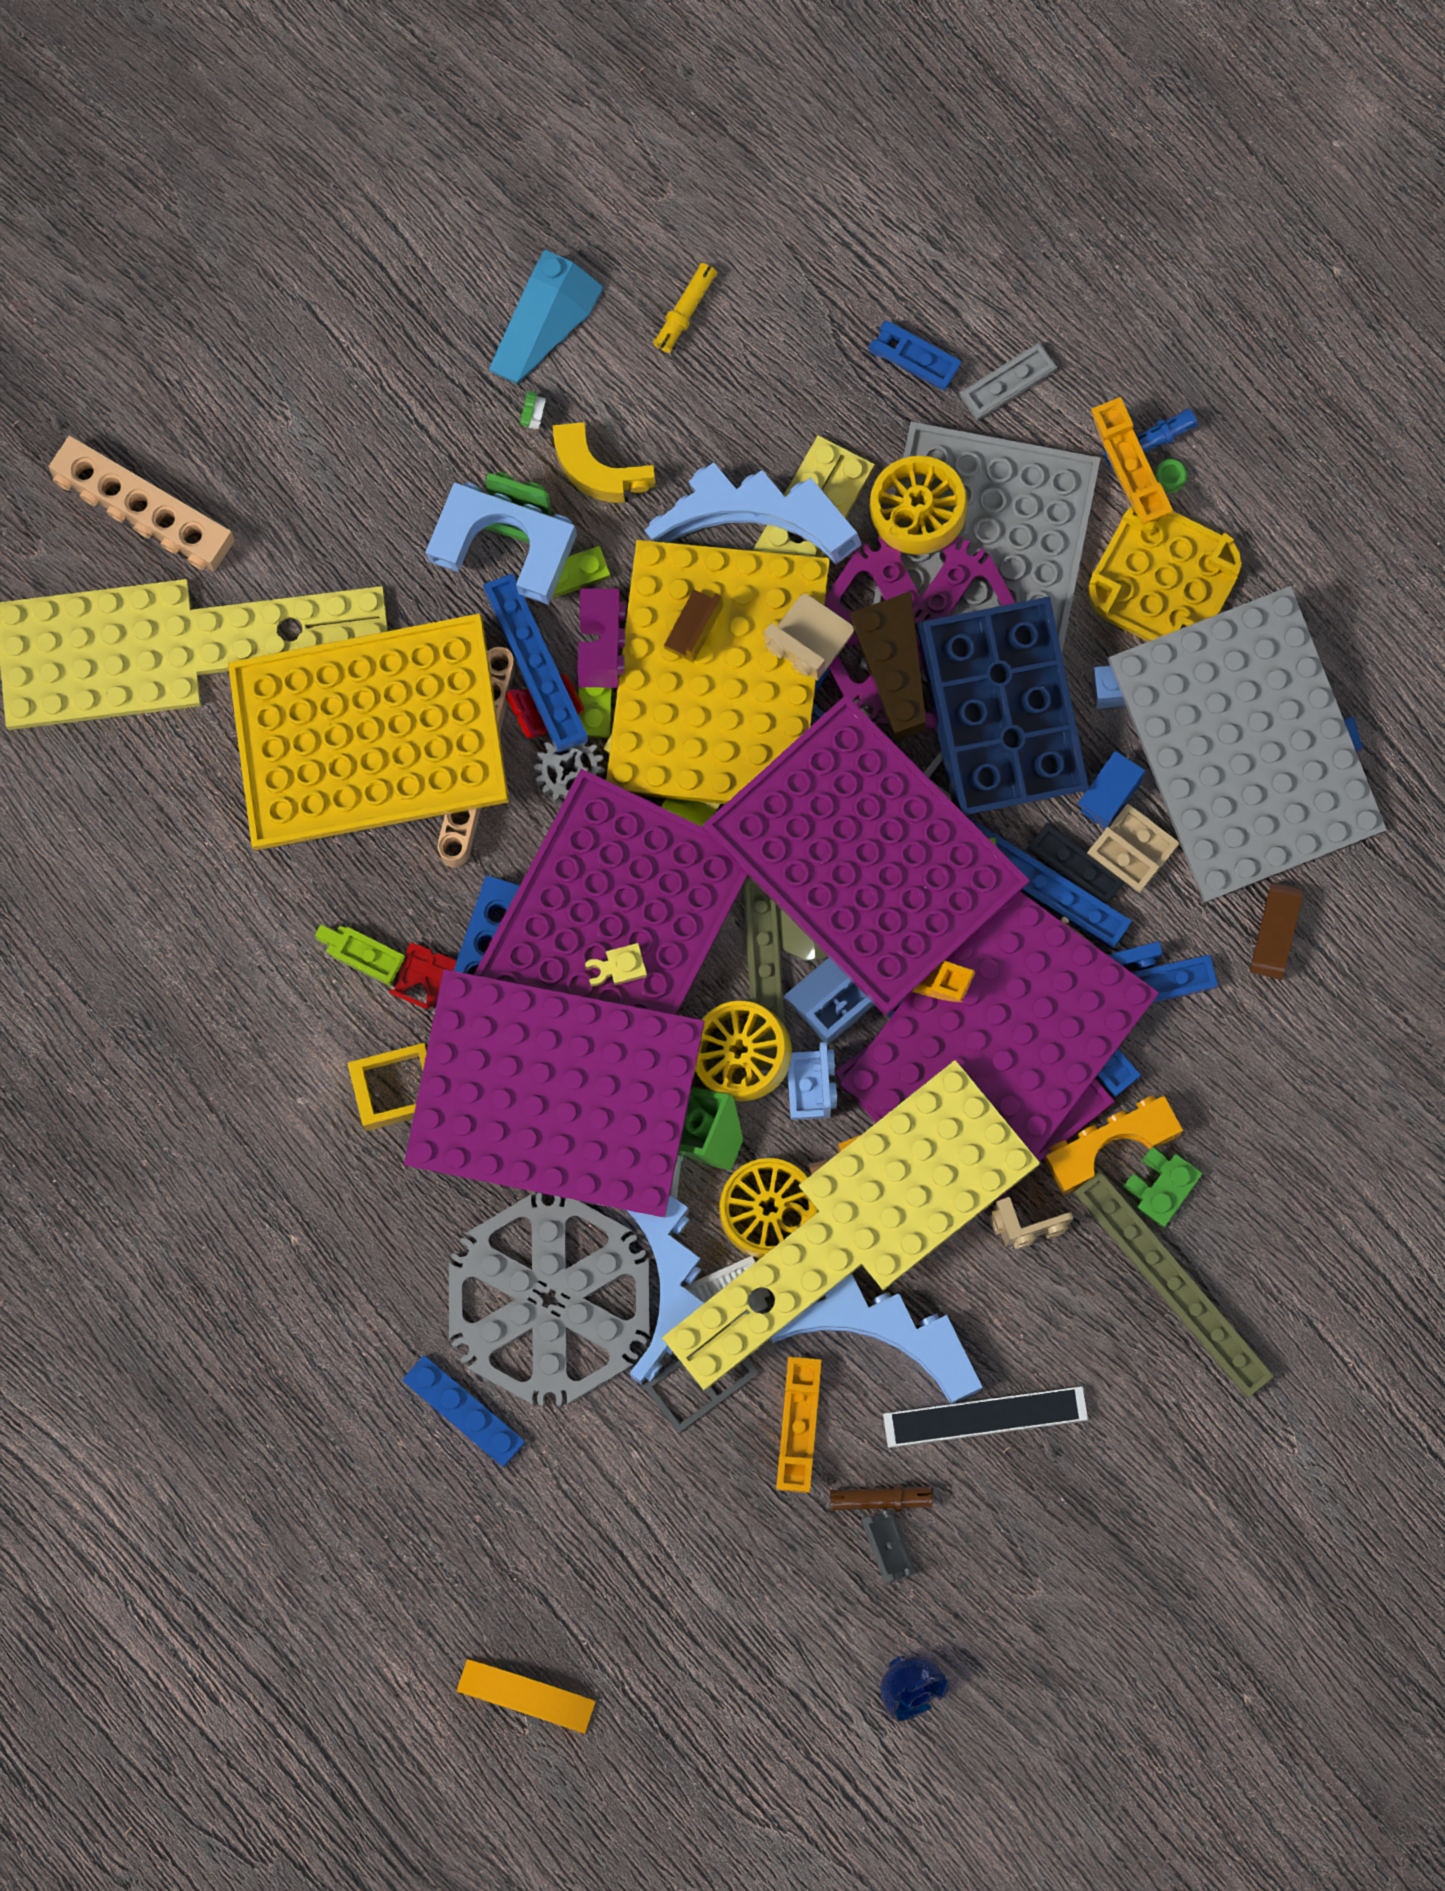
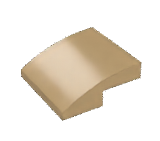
(1133, 848)

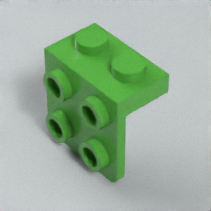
(519, 494)

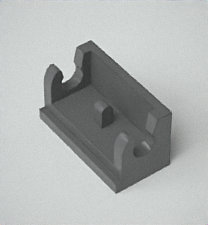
(888, 1547)

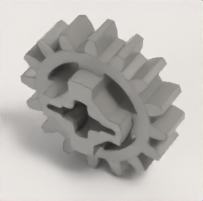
(558, 763)

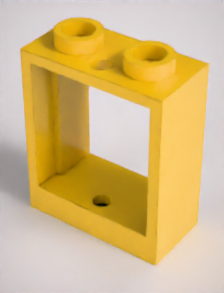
(357, 1072)

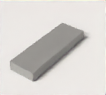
(1008, 381)

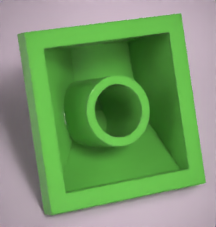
(711, 1129)

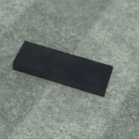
(1075, 864)

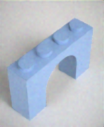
(472, 510)

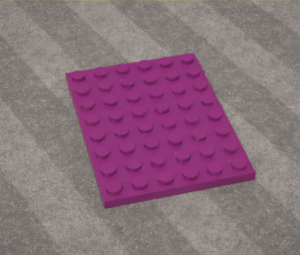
(865, 855)
(612, 879)
(1027, 1033)
(554, 1093)

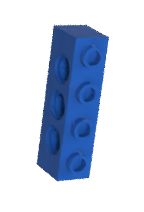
(493, 895)

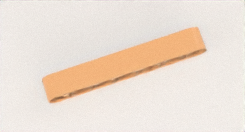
(465, 833)

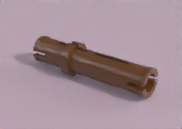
(881, 1498)

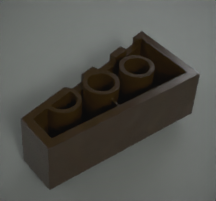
(891, 656)

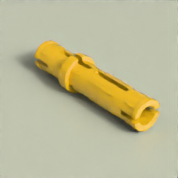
(679, 318)

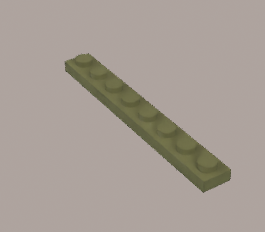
(1173, 1285)

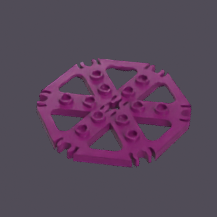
(893, 580)

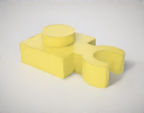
(623, 965)

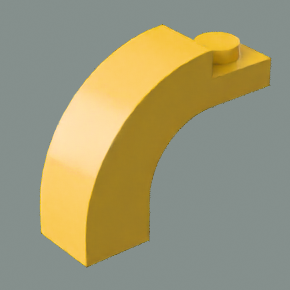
(590, 475)

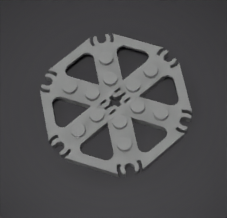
(549, 1330)

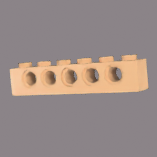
(77, 457)

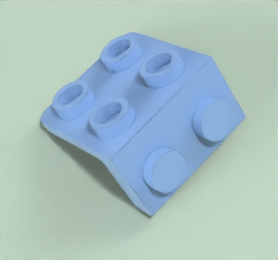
(809, 1085)

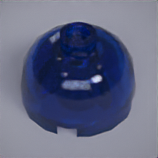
(910, 1685)

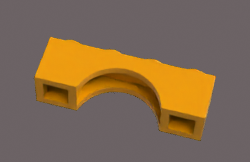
(1150, 1124)

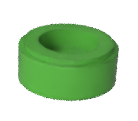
(1171, 475)

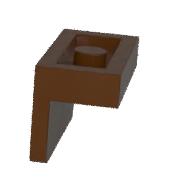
(694, 625)

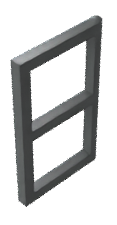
(715, 1400)

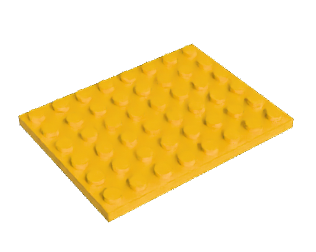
(728, 715)
(367, 732)

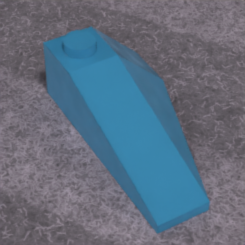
(551, 306)

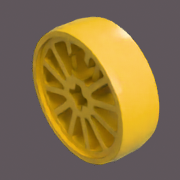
(906, 538)
(747, 1089)
(781, 1205)

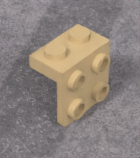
(808, 636)
(1006, 1222)

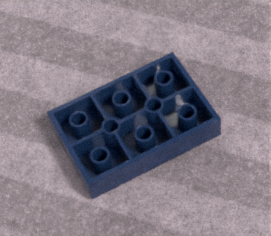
(1002, 706)

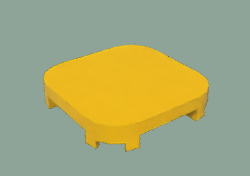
(1163, 575)

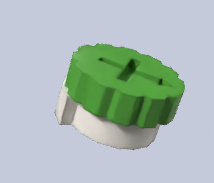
(532, 410)

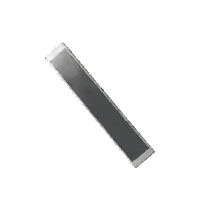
(985, 1417)

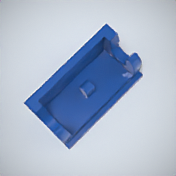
(1111, 790)

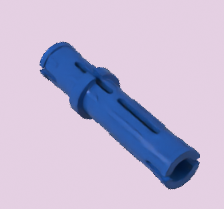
(1164, 431)

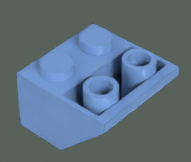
(828, 1001)

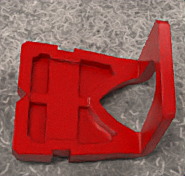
(527, 712)
(422, 968)

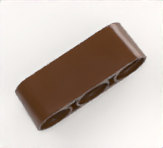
(1276, 931)

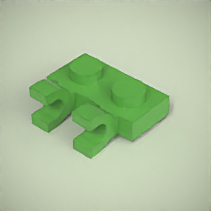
(1169, 1189)

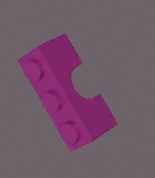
(600, 660)

